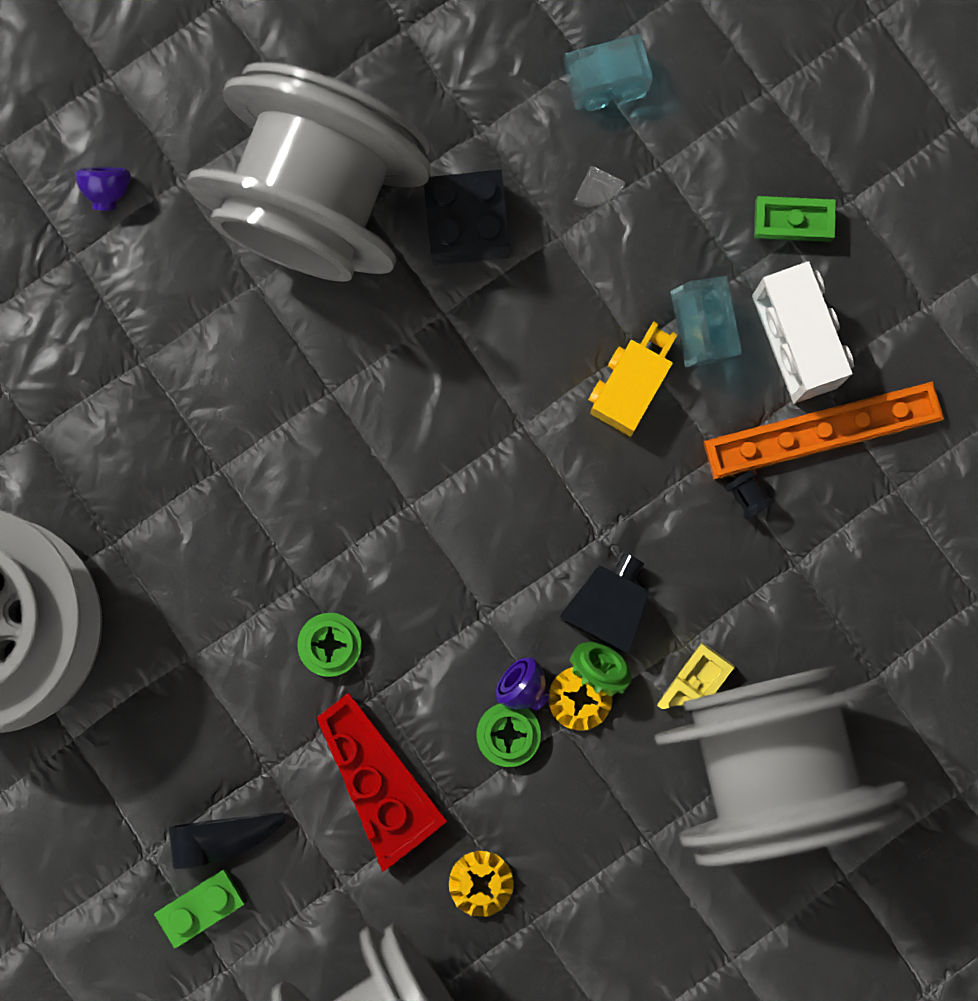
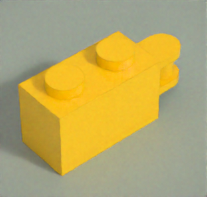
(633, 381)

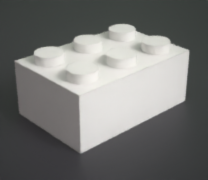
(803, 332)

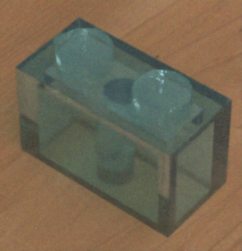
(608, 73)
(706, 321)

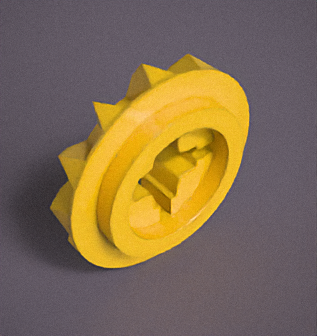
(563, 707)
(481, 864)

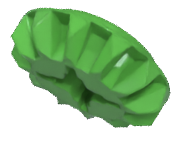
(316, 631)
(606, 660)
(521, 749)

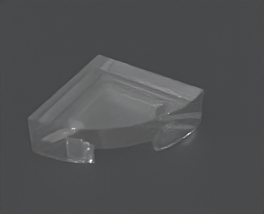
(598, 188)

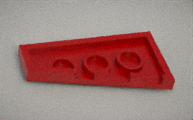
(385, 793)

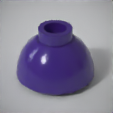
(103, 185)
(523, 686)

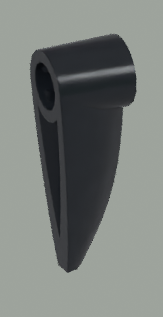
(219, 839)

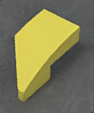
(698, 678)

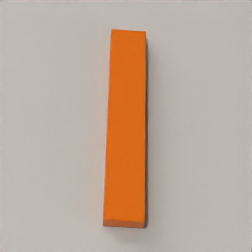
(823, 430)

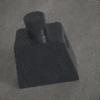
(610, 604)

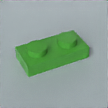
(795, 218)
(200, 908)

